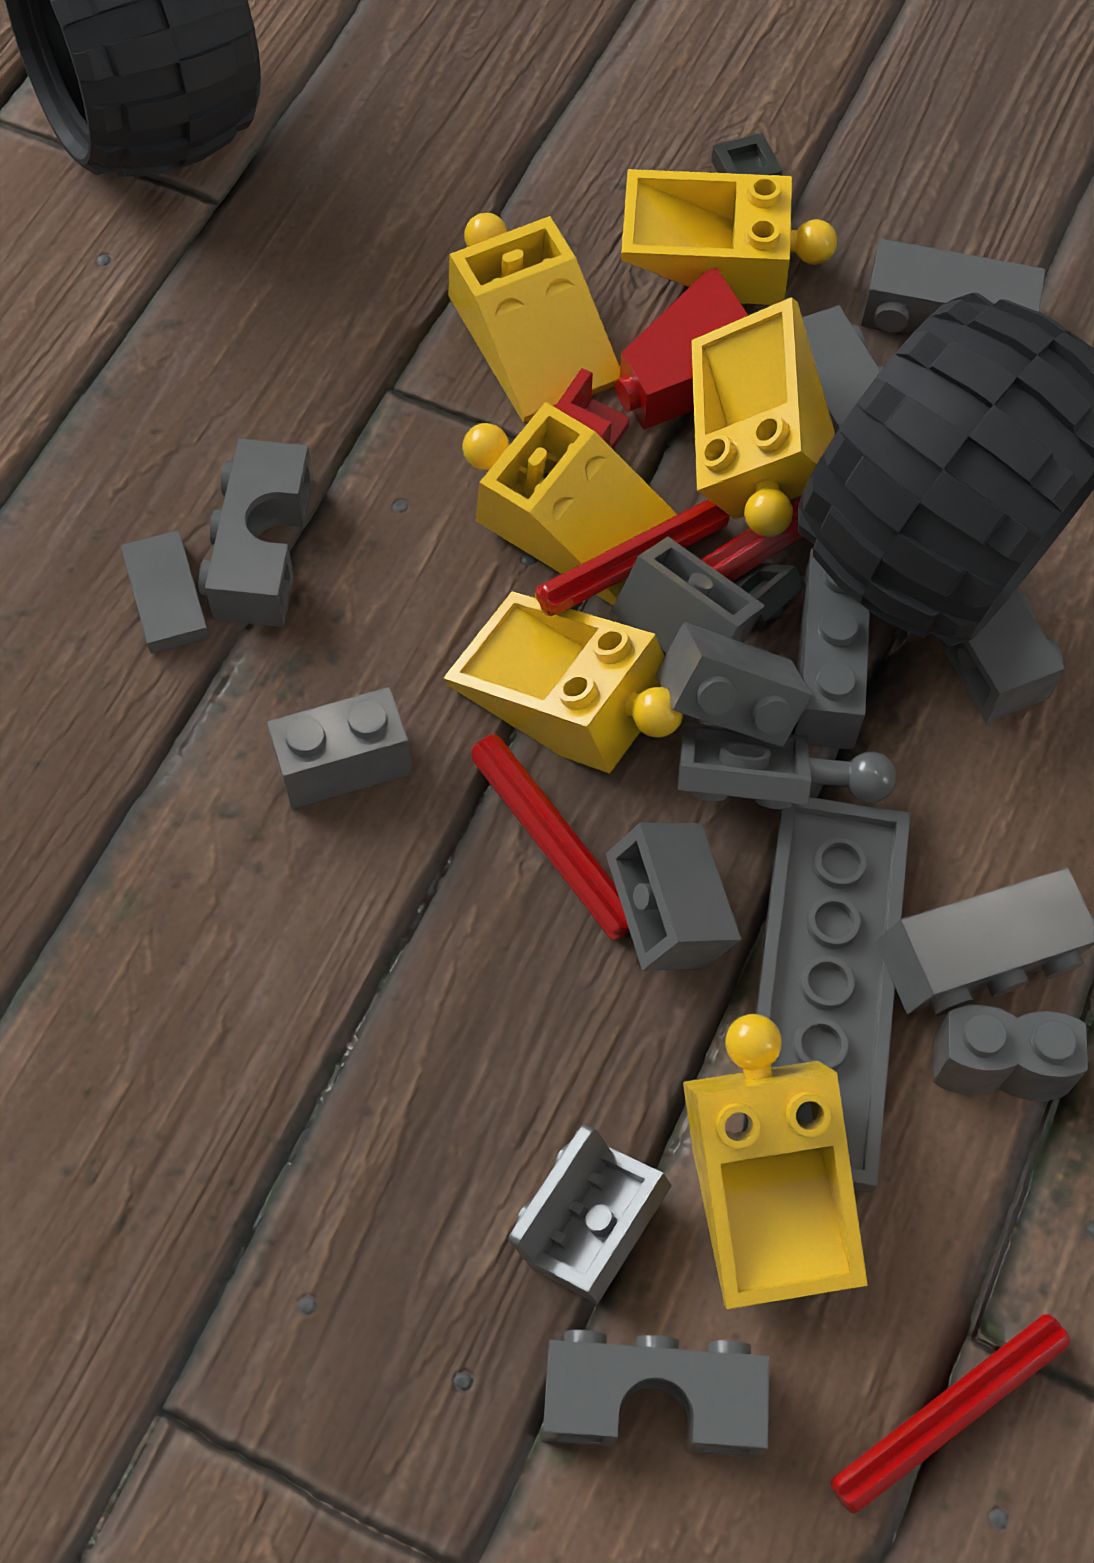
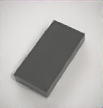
(164, 592)

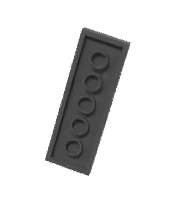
(821, 971)

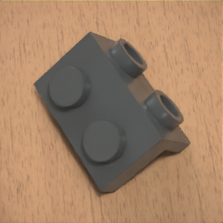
(588, 1214)

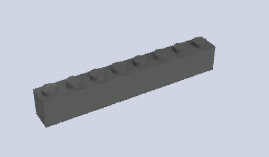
(1010, 658)

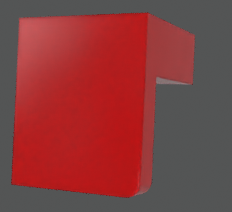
(578, 404)

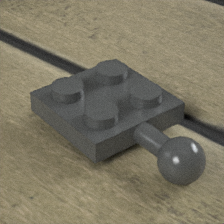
(729, 763)

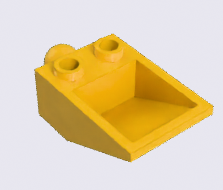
(728, 221)
(529, 311)
(758, 416)
(578, 509)
(567, 680)
(784, 1187)

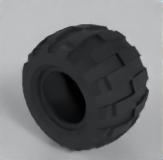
(140, 79)
(956, 468)

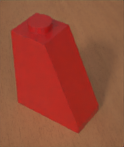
(658, 363)

